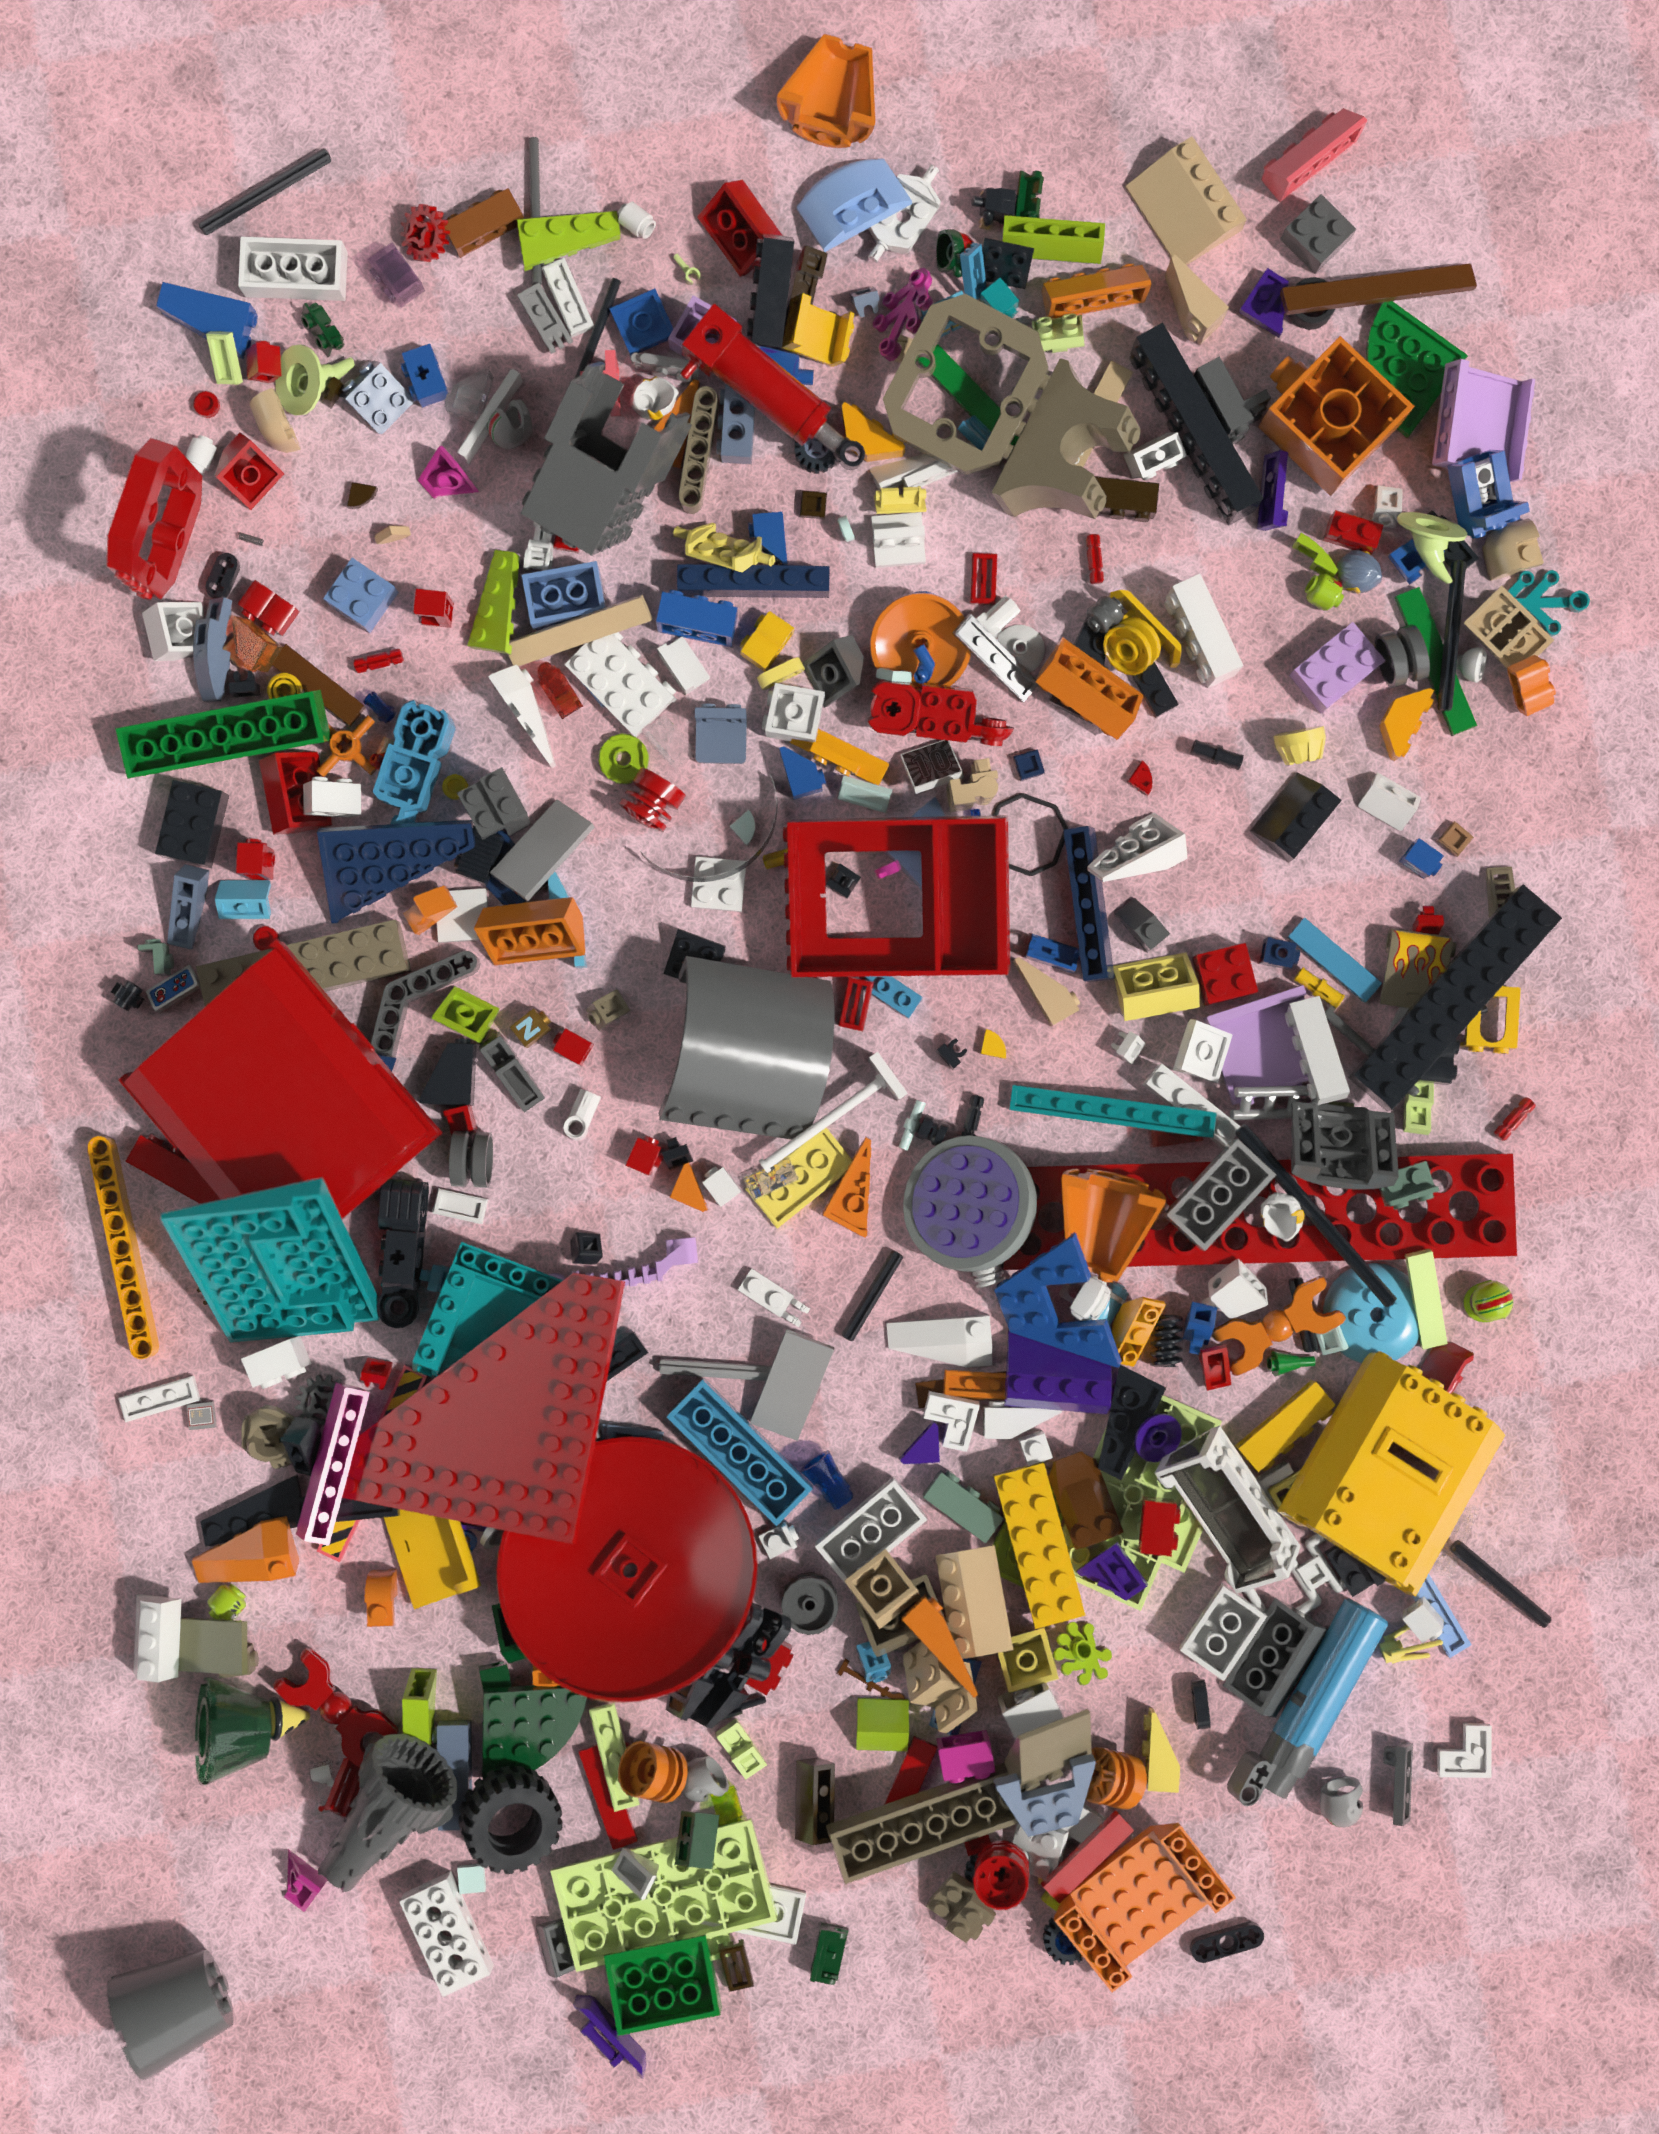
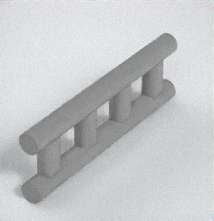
(1270, 1094)

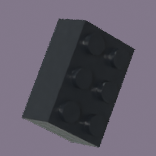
(192, 824)

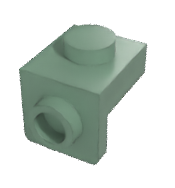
(162, 960)

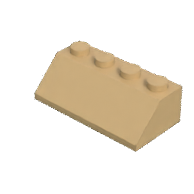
(974, 1601)

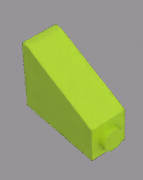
(419, 1704)

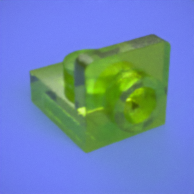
(728, 1807)

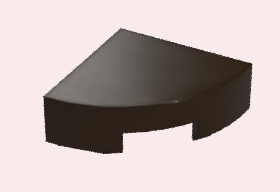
(335, 390)
(360, 495)

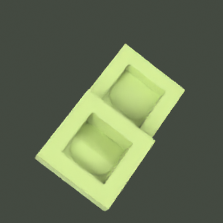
(1418, 1110)
(740, 1748)

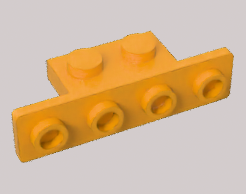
(845, 756)

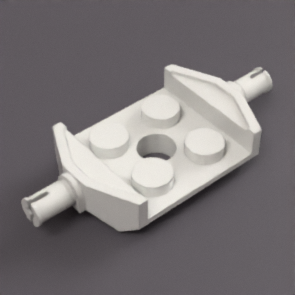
(902, 236)

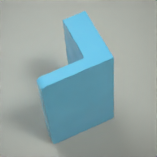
(243, 899)

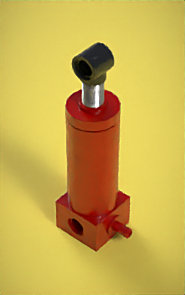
(763, 383)

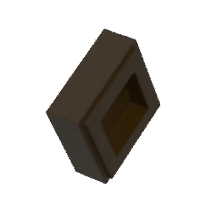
(813, 505)

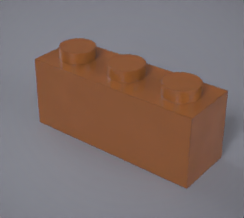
(483, 222)

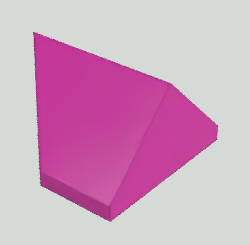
(445, 476)
(302, 1882)

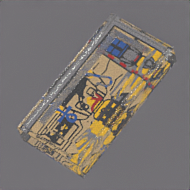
(762, 1183)

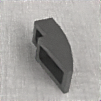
(511, 1071)

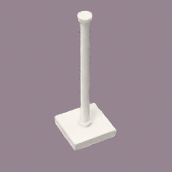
(884, 1079)

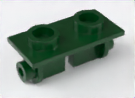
(1028, 188)
(314, 319)

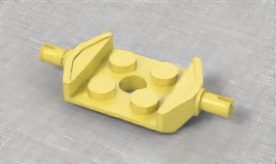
(721, 549)

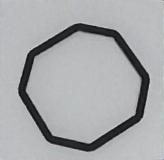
(1060, 818)

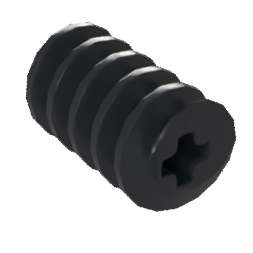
(1166, 1341)

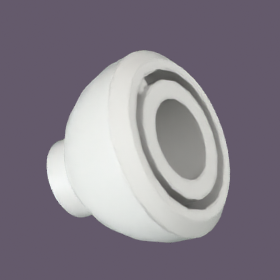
(1472, 664)

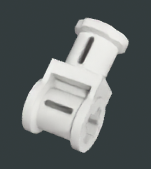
(539, 551)

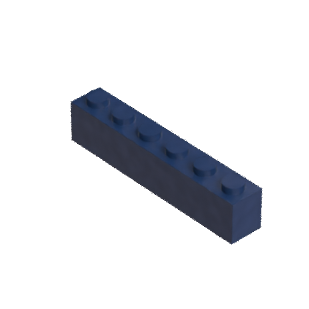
(756, 581)
(1088, 905)

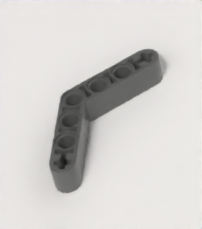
(410, 994)

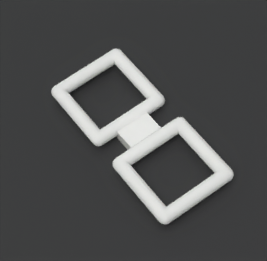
(1309, 1576)

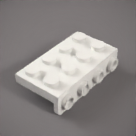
(621, 681)

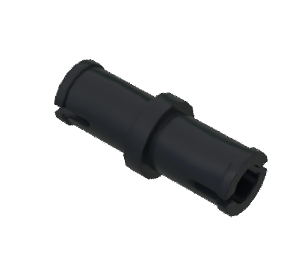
(1217, 754)

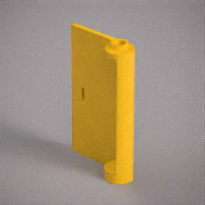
(432, 1556)

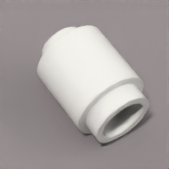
(636, 220)
(201, 453)

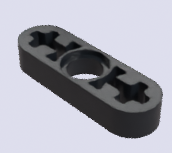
(1234, 1949)

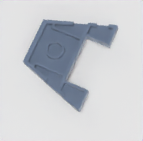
(1052, 1805)

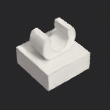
(1130, 1047)

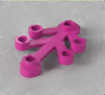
(918, 285)

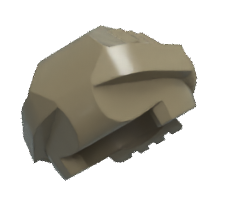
(263, 1434)

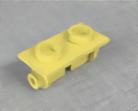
(890, 501)

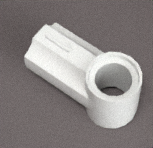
(999, 616)
(582, 1112)

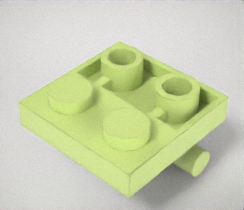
(1060, 333)

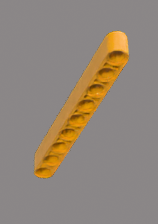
(132, 1256)

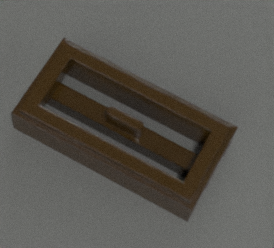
(732, 1949)

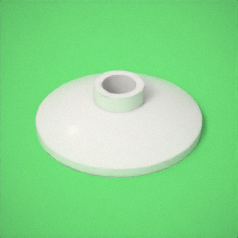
(1032, 641)

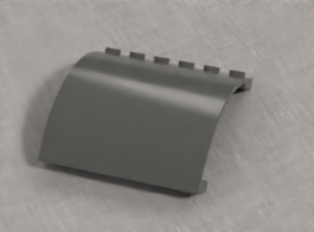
(751, 1050)

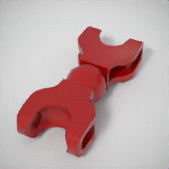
(334, 1706)

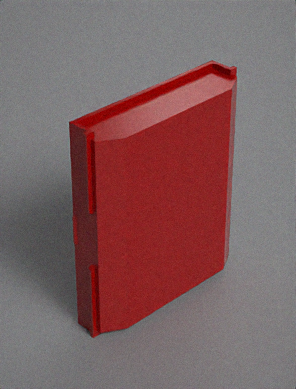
(280, 1091)

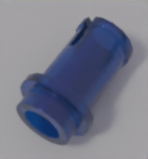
(379, 707)

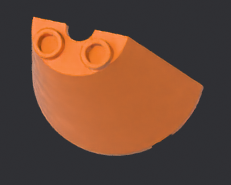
(831, 94)
(1109, 1217)

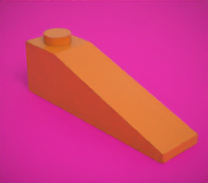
(931, 1628)

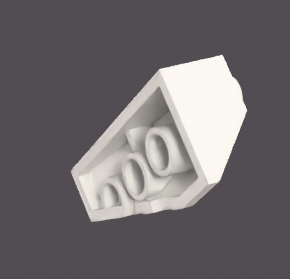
(520, 697)

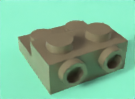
(961, 1908)

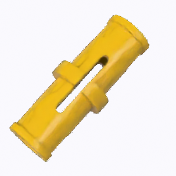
(1319, 987)

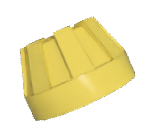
(1301, 745)

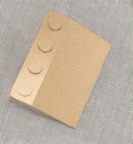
(1186, 202)

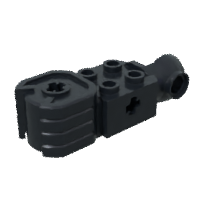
(404, 1217)

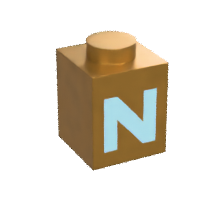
(531, 1027)

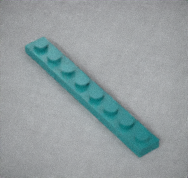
(1113, 1111)

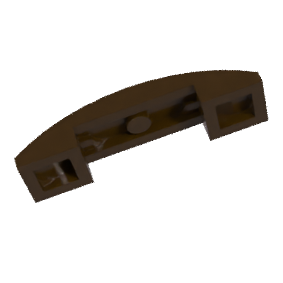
(806, 274)

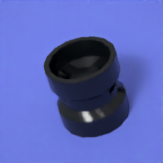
(938, 1132)

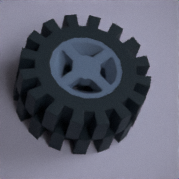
(816, 461)

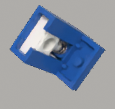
(1484, 501)

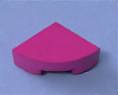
(887, 869)

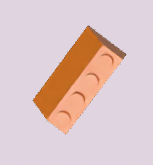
(1096, 291)
(1090, 689)
(532, 931)

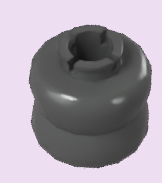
(1104, 614)

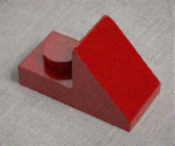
(1215, 1367)

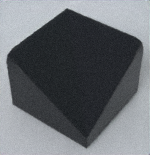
(586, 1248)

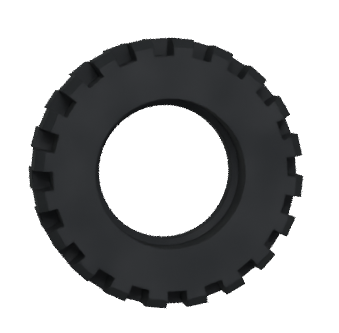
(527, 1844)

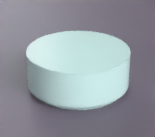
(845, 528)

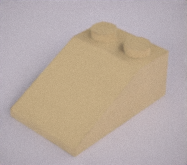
(1195, 303)

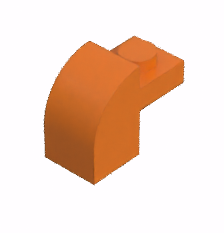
(379, 1596)

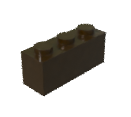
(1129, 498)
(814, 1800)

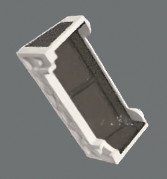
(1231, 1510)

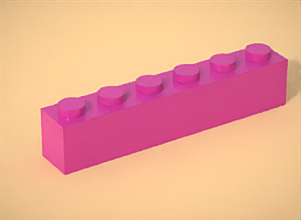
(332, 1464)

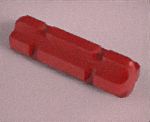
(1094, 559)
(378, 660)
(1514, 1119)

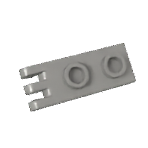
(544, 317)

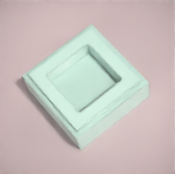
(1332, 1341)
(471, 1879)

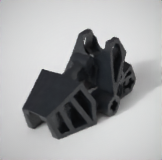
(718, 1692)

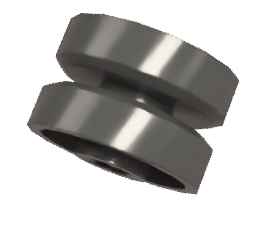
(1403, 655)
(471, 1159)
(817, 1589)

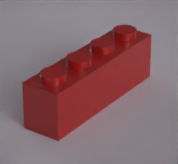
(170, 1168)

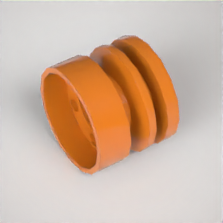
(652, 1772)
(1116, 1779)

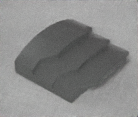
(1343, 1146)

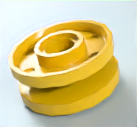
(1132, 646)

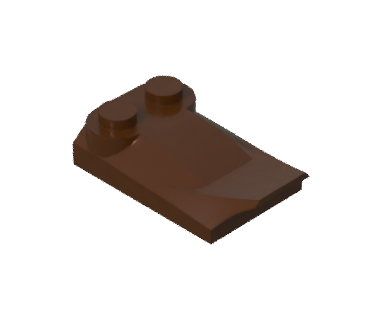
(1084, 1500)

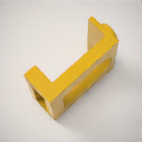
(1509, 1041)

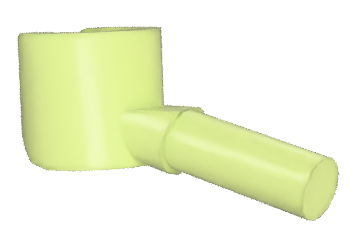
(686, 269)

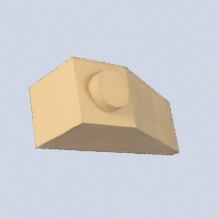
(1049, 994)

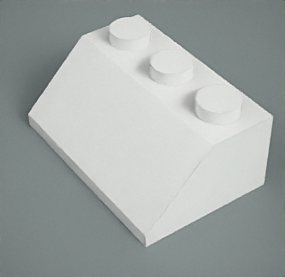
(157, 1638)

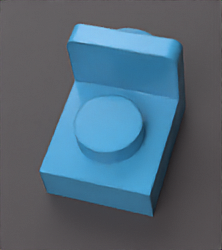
(875, 1667)

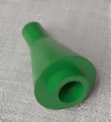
(1281, 1363)

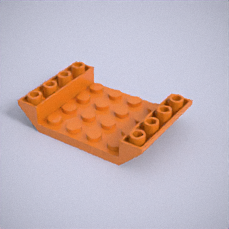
(1139, 1899)

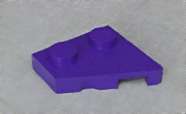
(1265, 303)
(1114, 1572)

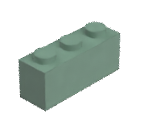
(963, 1505)

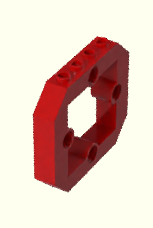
(154, 466)

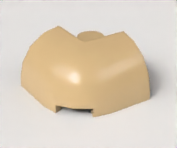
(273, 421)
(1512, 549)

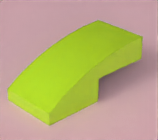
(1322, 562)

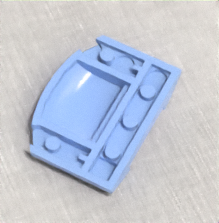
(851, 201)

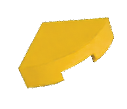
(993, 1045)

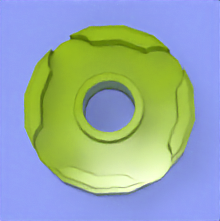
(610, 751)

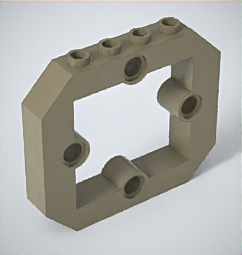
(982, 321)

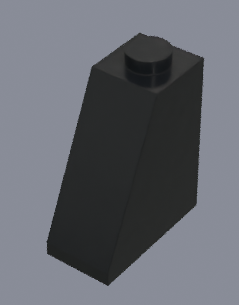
(453, 1076)

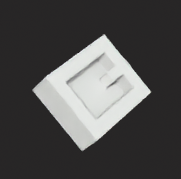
(1387, 506)
(779, 1539)

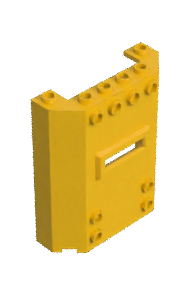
(1373, 1500)

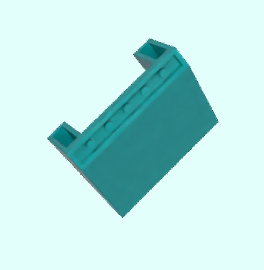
(475, 1303)

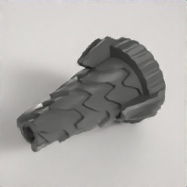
(401, 1792)

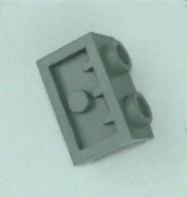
(1413, 1183)

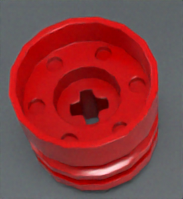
(652, 799)
(1004, 1889)

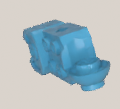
(413, 761)

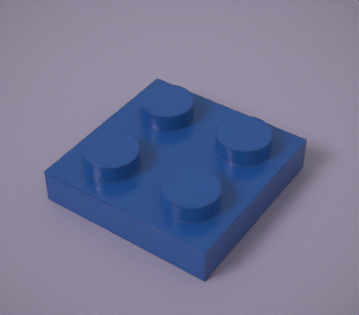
(642, 322)

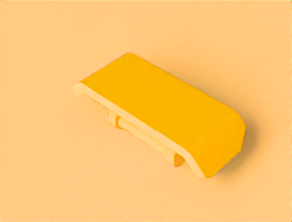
(1136, 609)

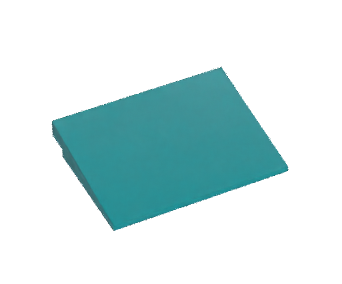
(275, 1263)

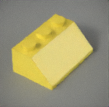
(1156, 986)

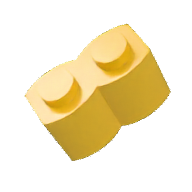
(766, 641)

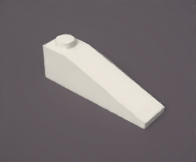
(1147, 848)
(952, 1340)

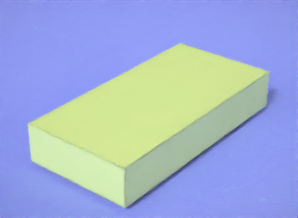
(224, 357)

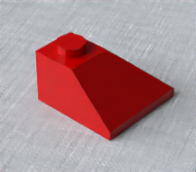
(247, 471)

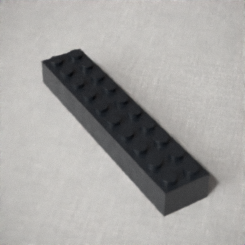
(1455, 997)

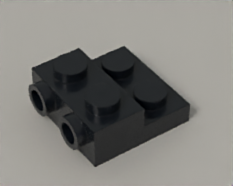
(1353, 1572)

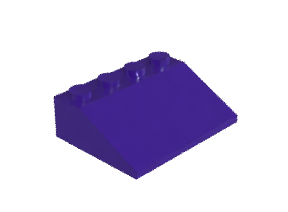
(1054, 1378)

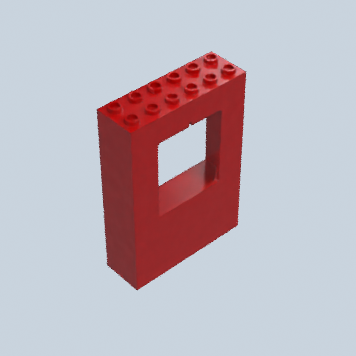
(961, 897)

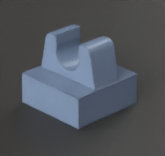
(865, 297)

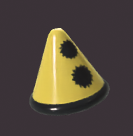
(285, 1718)

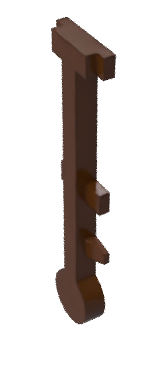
(884, 1691)

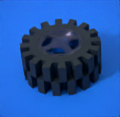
(1059, 1946)

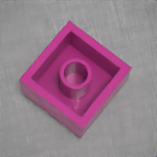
(965, 1756)

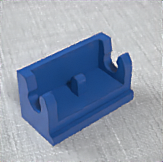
(1053, 953)

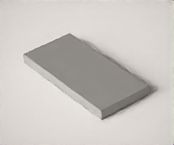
(542, 850)
(792, 1385)

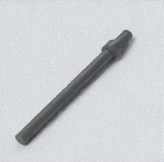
(535, 196)

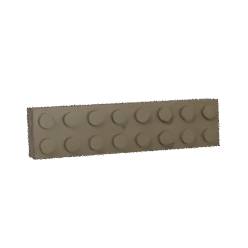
(332, 959)
(919, 1825)

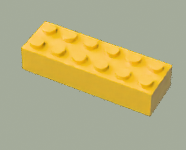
(1039, 1545)

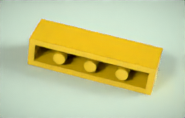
(1285, 1426)

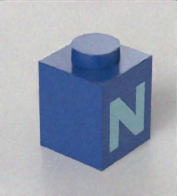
(1422, 859)

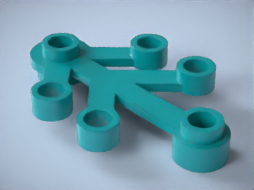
(1535, 604)

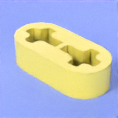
(780, 673)

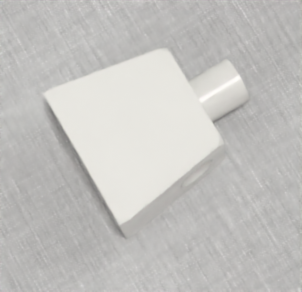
(1236, 1291)

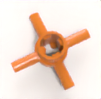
(352, 753)

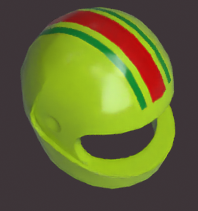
(1490, 1301)

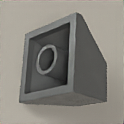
(835, 668)

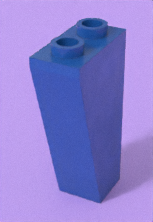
(209, 312)

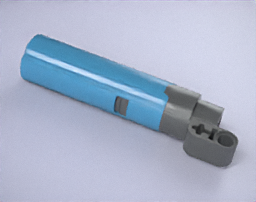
(1311, 1706)

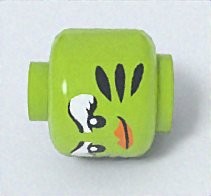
(226, 1602)

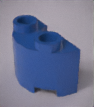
(1408, 561)

